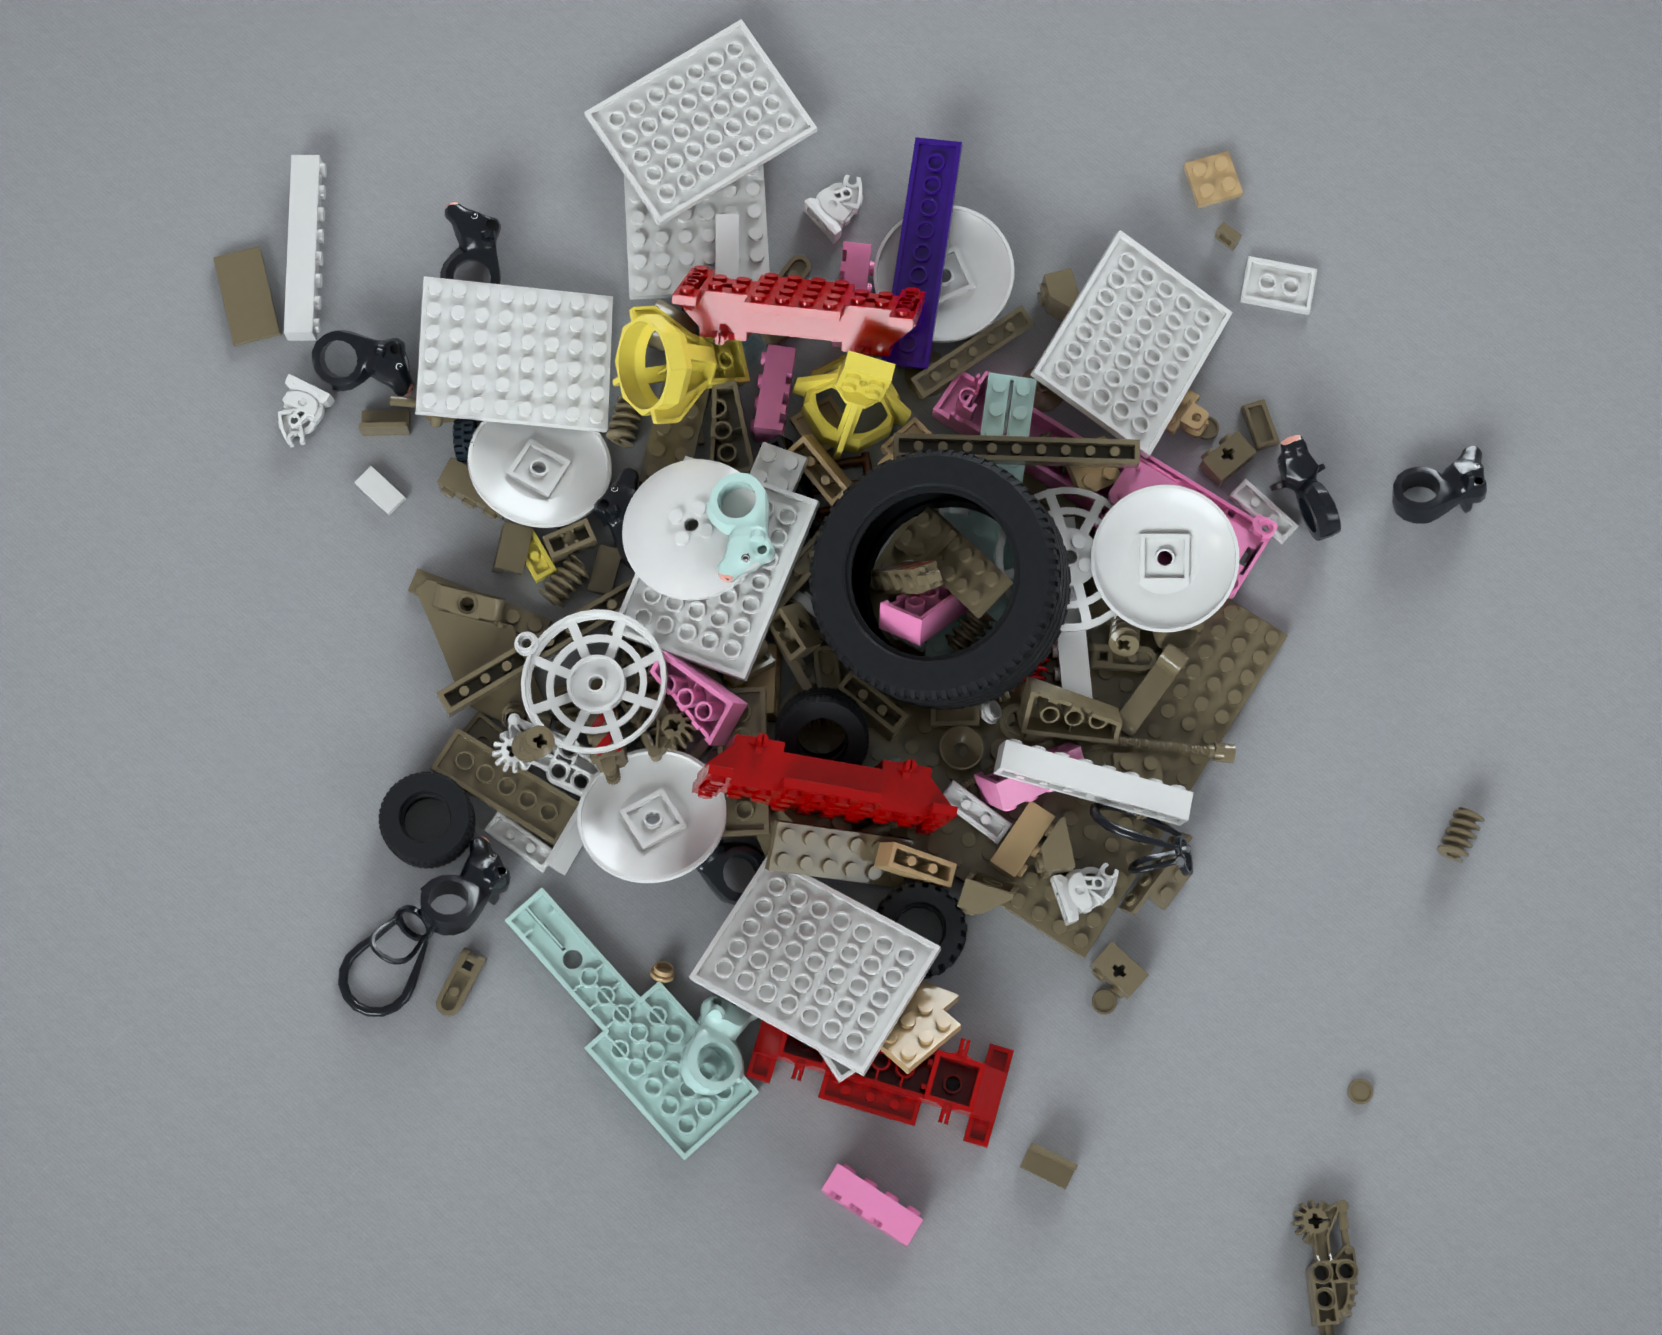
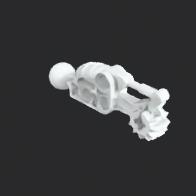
(574, 766)

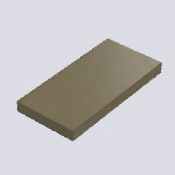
(247, 296)

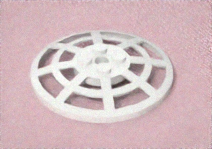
(1075, 541)
(591, 668)

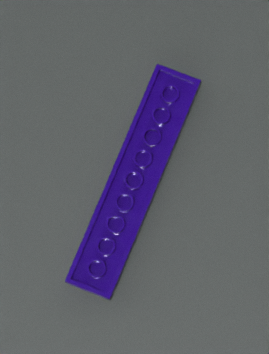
(925, 242)

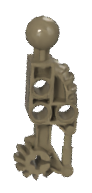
(666, 719)
(1338, 1289)

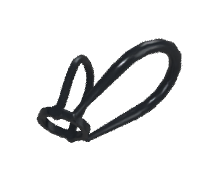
(1179, 847)
(370, 942)

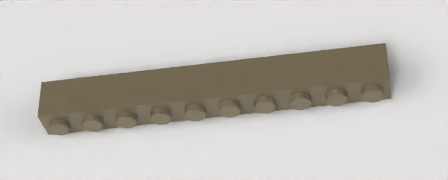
(1028, 450)
(510, 664)

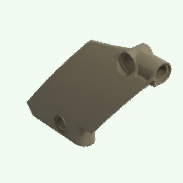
(473, 640)

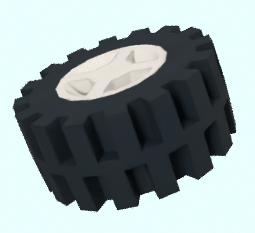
(463, 433)

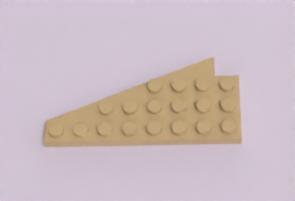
(922, 1027)

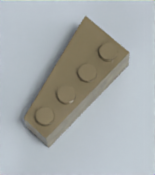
(729, 430)
(1066, 714)

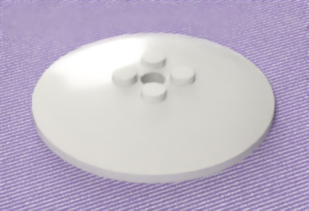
(979, 271)
(573, 479)
(656, 537)
(1172, 594)
(616, 816)

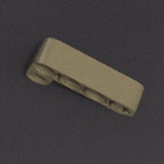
(1152, 689)

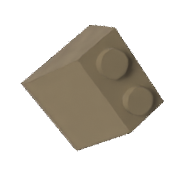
(1058, 293)
(1056, 853)
(984, 893)

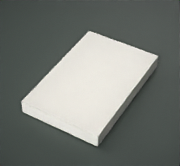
(1278, 285)

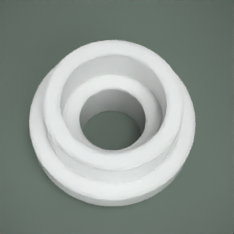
(524, 637)
(990, 711)

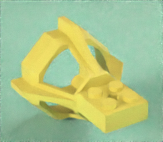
(691, 365)
(861, 384)

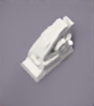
(835, 207)
(302, 409)
(1082, 893)

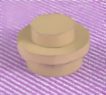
(662, 972)

